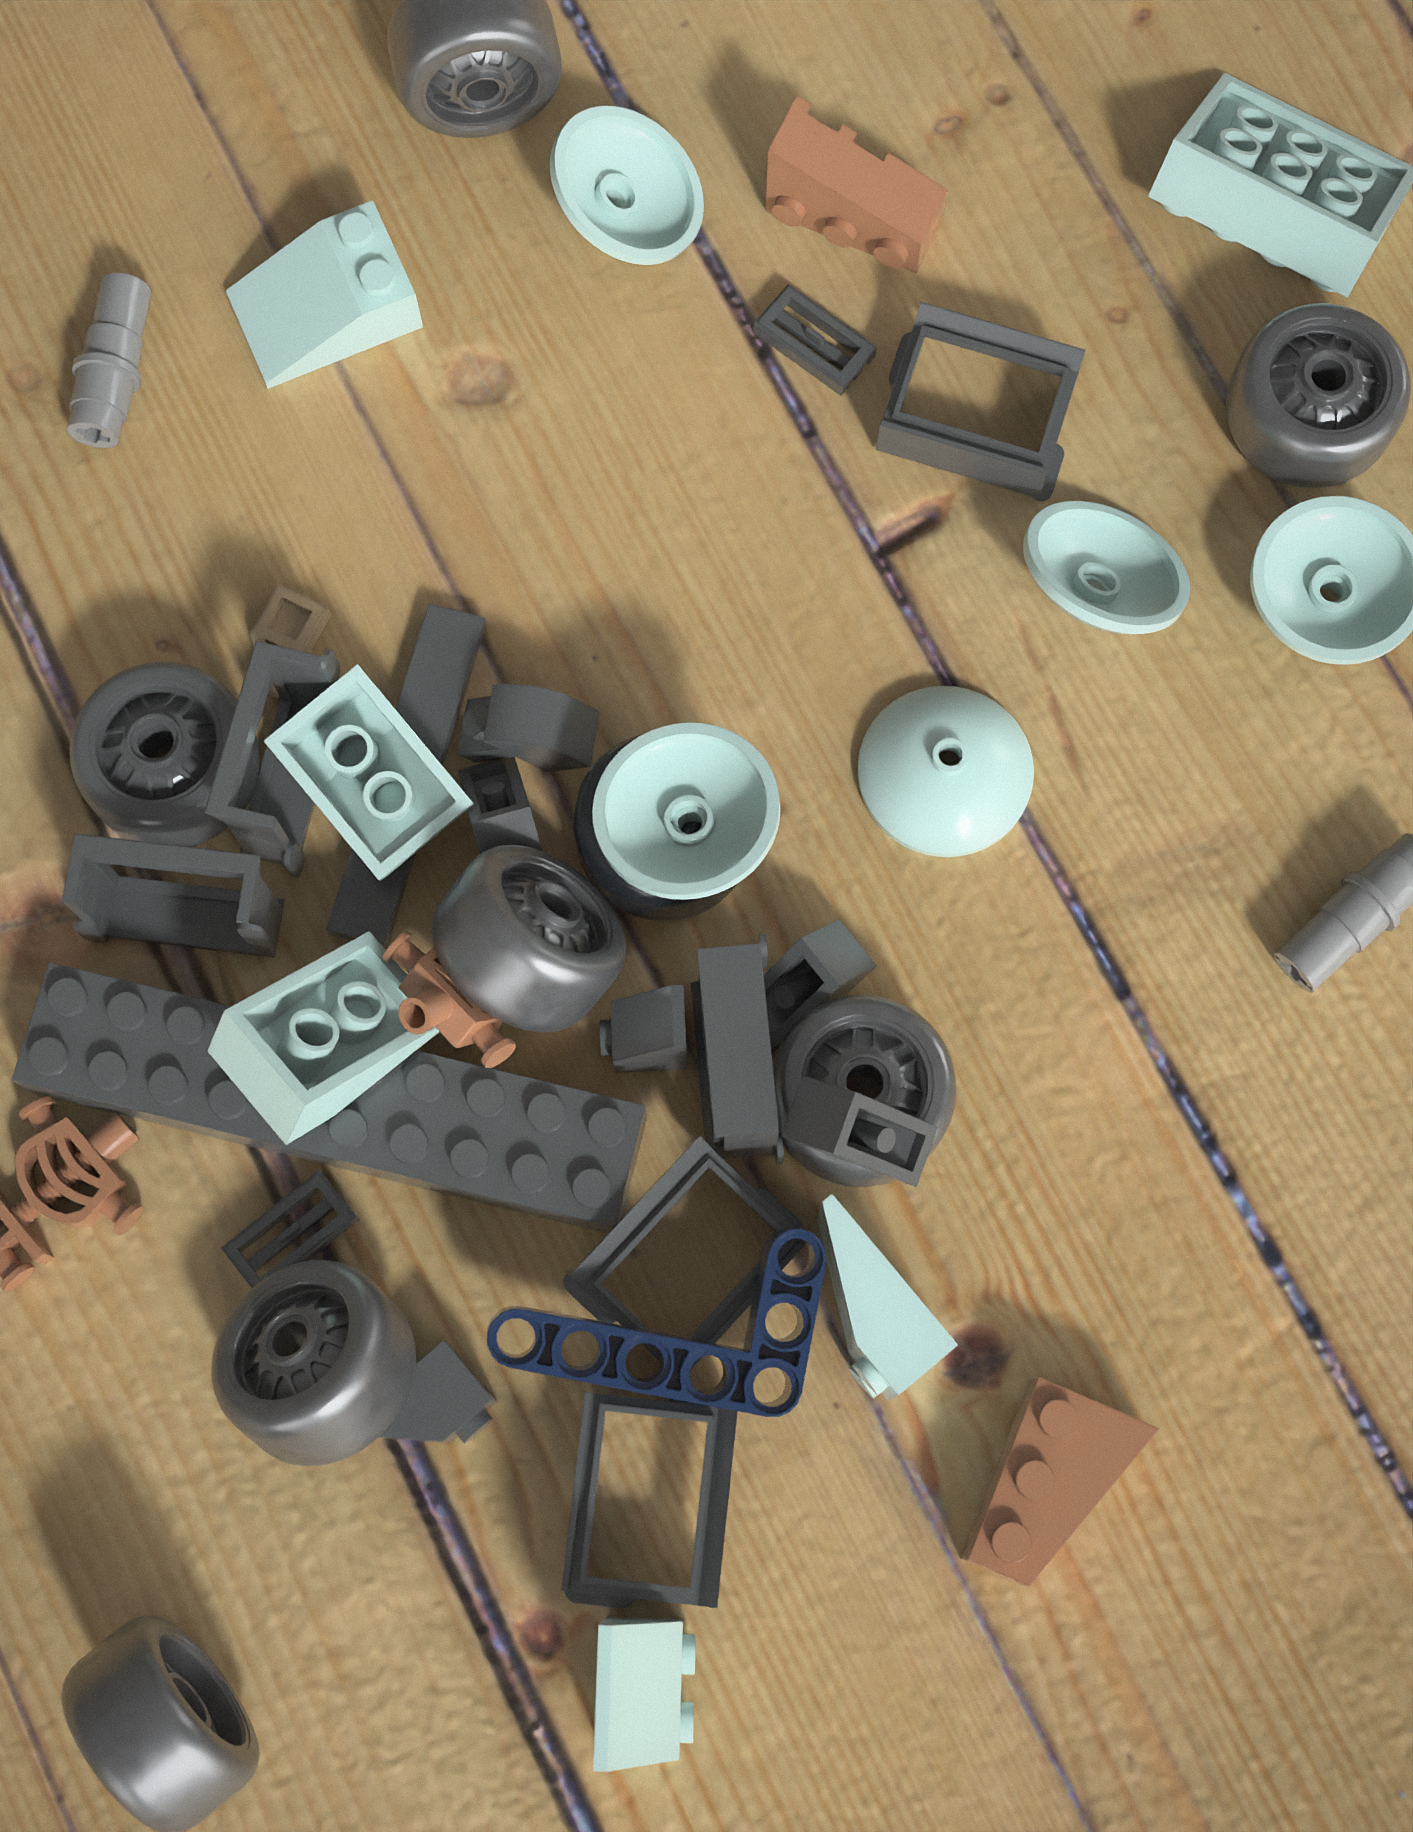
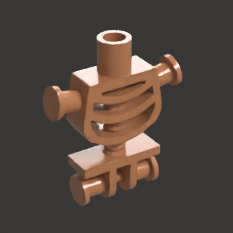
(438, 1003)
(95, 1152)

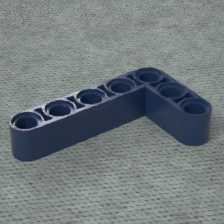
(679, 1353)

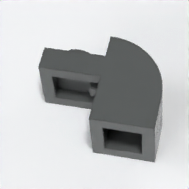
(531, 725)

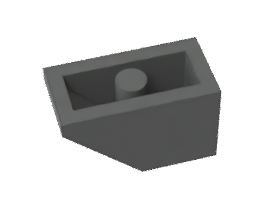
(500, 805)
(812, 973)
(646, 1031)
(859, 1130)
(443, 1401)

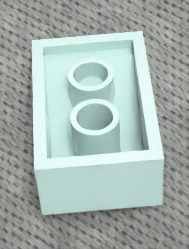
(325, 296)
(368, 772)
(317, 1037)
(881, 1316)
(640, 1692)

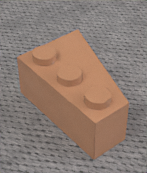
(849, 194)
(1049, 1478)

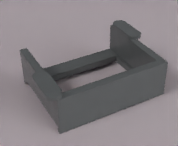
(968, 452)
(279, 806)
(170, 911)
(735, 1052)
(585, 1279)
(711, 1509)

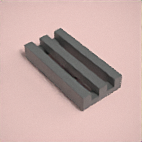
(800, 354)
(277, 1213)

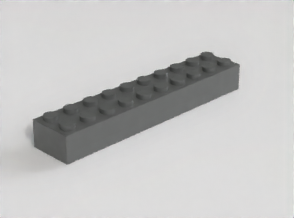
(419, 1125)

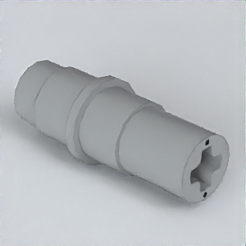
(109, 361)
(1351, 917)

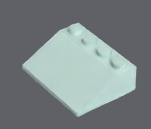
(1282, 184)

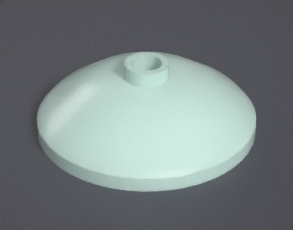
(626, 185)
(1342, 548)
(1106, 568)
(680, 778)
(938, 805)

